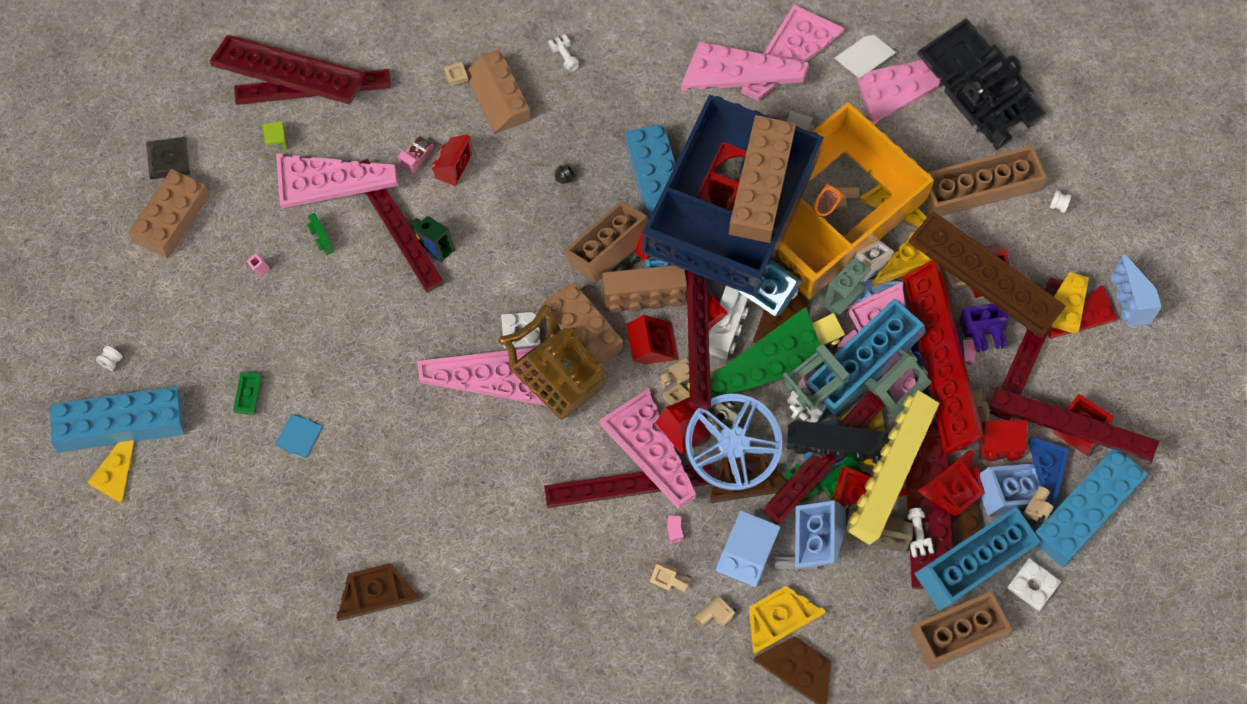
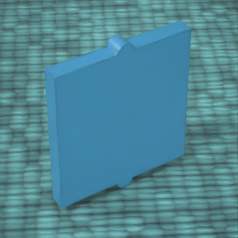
(298, 436)

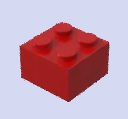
(1086, 408)

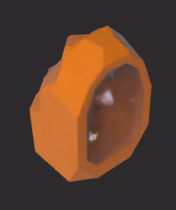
(826, 201)

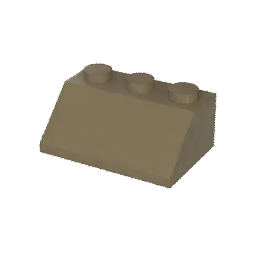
(895, 534)

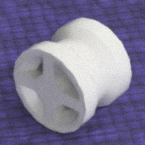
(1060, 201)
(109, 358)

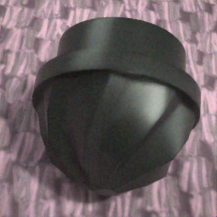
(564, 174)

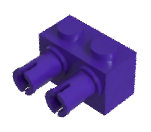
(984, 320)

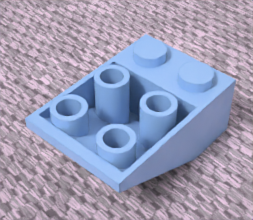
(1135, 293)

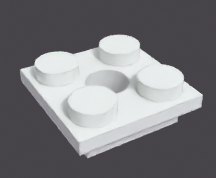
(513, 321)
(1033, 572)

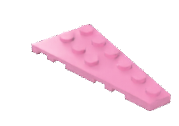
(798, 39)
(734, 67)
(895, 88)
(322, 179)
(864, 312)
(480, 374)
(645, 443)

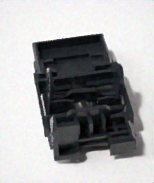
(961, 55)

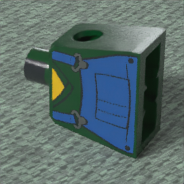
(433, 237)

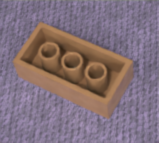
(169, 213)
(607, 242)
(643, 288)
(575, 311)
(960, 630)

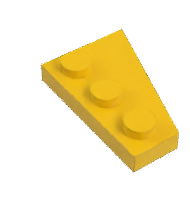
(1072, 294)

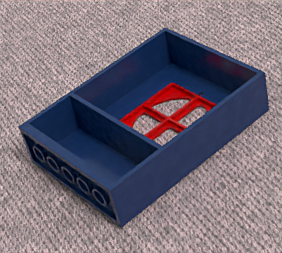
(694, 231)

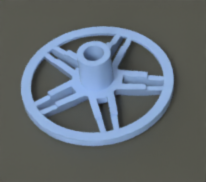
(734, 442)

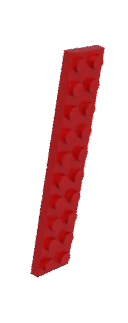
(943, 358)

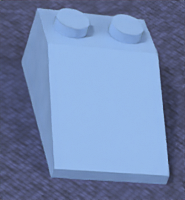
(1008, 487)
(819, 533)
(748, 548)

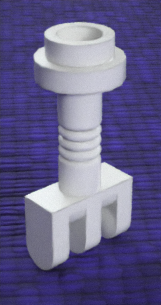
(570, 63)
(916, 515)

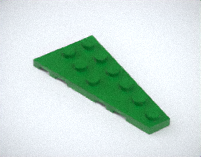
(769, 358)

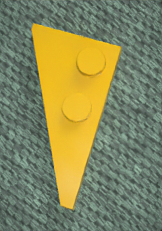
(113, 472)

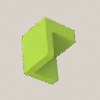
(274, 134)

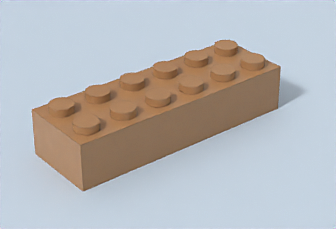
(762, 179)
(985, 181)

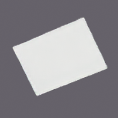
(865, 55)

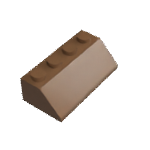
(498, 92)

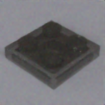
(167, 155)

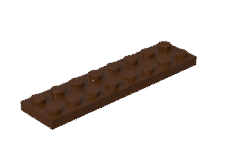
(987, 274)

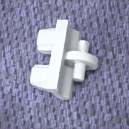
(804, 413)

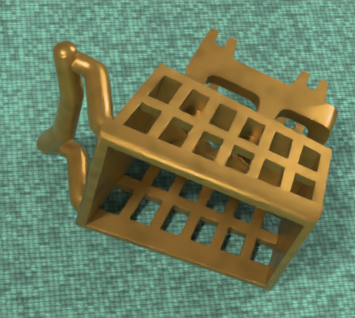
(572, 385)

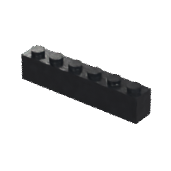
(836, 441)

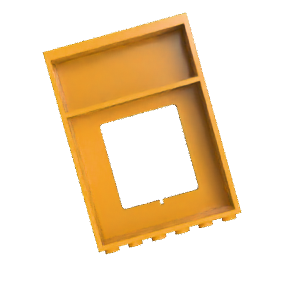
(811, 244)

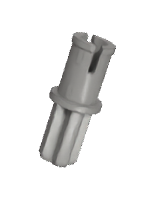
(788, 563)

